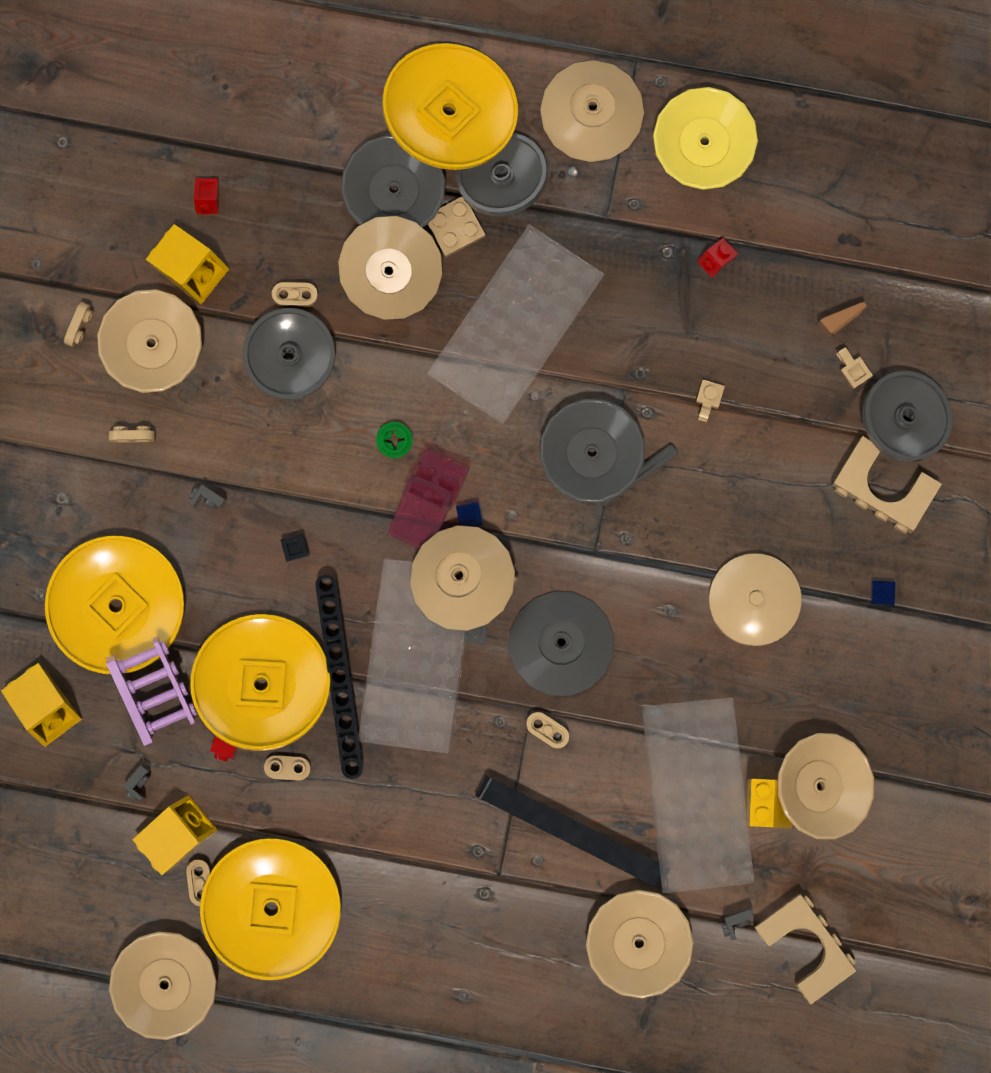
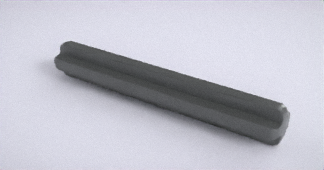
(652, 465)

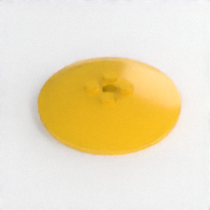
(456, 79)
(94, 577)
(256, 650)
(236, 915)

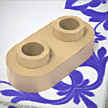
(295, 293)
(81, 316)
(122, 435)
(548, 729)
(287, 767)
(195, 882)

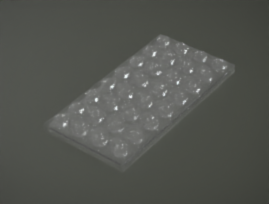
(515, 324)
(410, 670)
(697, 795)

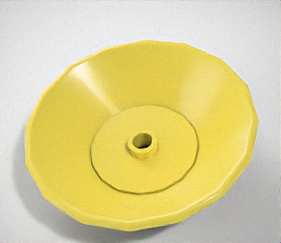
(709, 116)

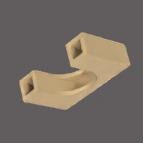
(903, 513)
(834, 965)

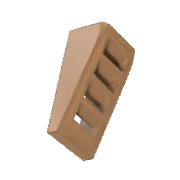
(834, 322)

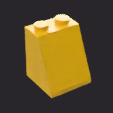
(187, 263)
(40, 705)
(764, 806)
(174, 834)

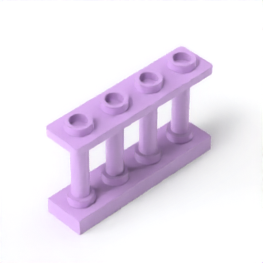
(128, 688)

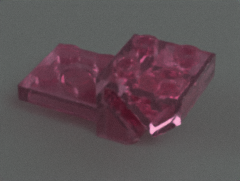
(428, 498)

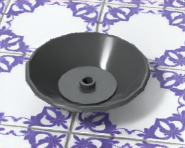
(379, 167)
(599, 427)
(557, 668)

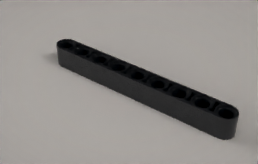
(339, 665)
(570, 831)

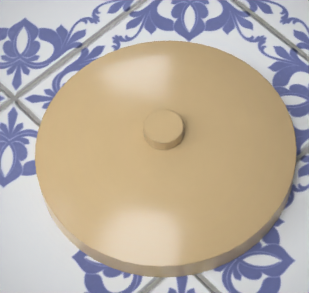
(755, 599)

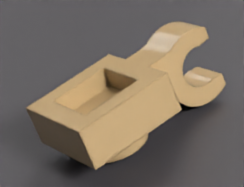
(854, 370)
(709, 397)

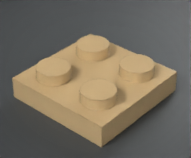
(455, 227)

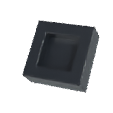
(294, 548)

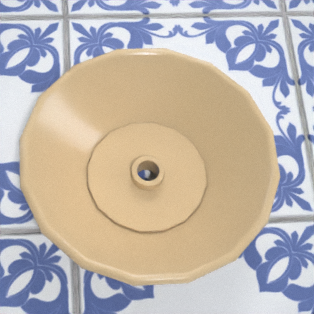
(587, 132)
(395, 244)
(135, 322)
(485, 580)
(844, 782)
(658, 962)
(138, 990)

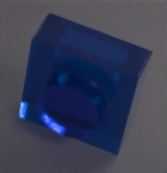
(469, 515)
(883, 592)

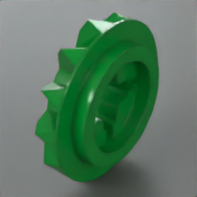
(386, 432)

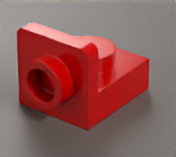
(206, 196)

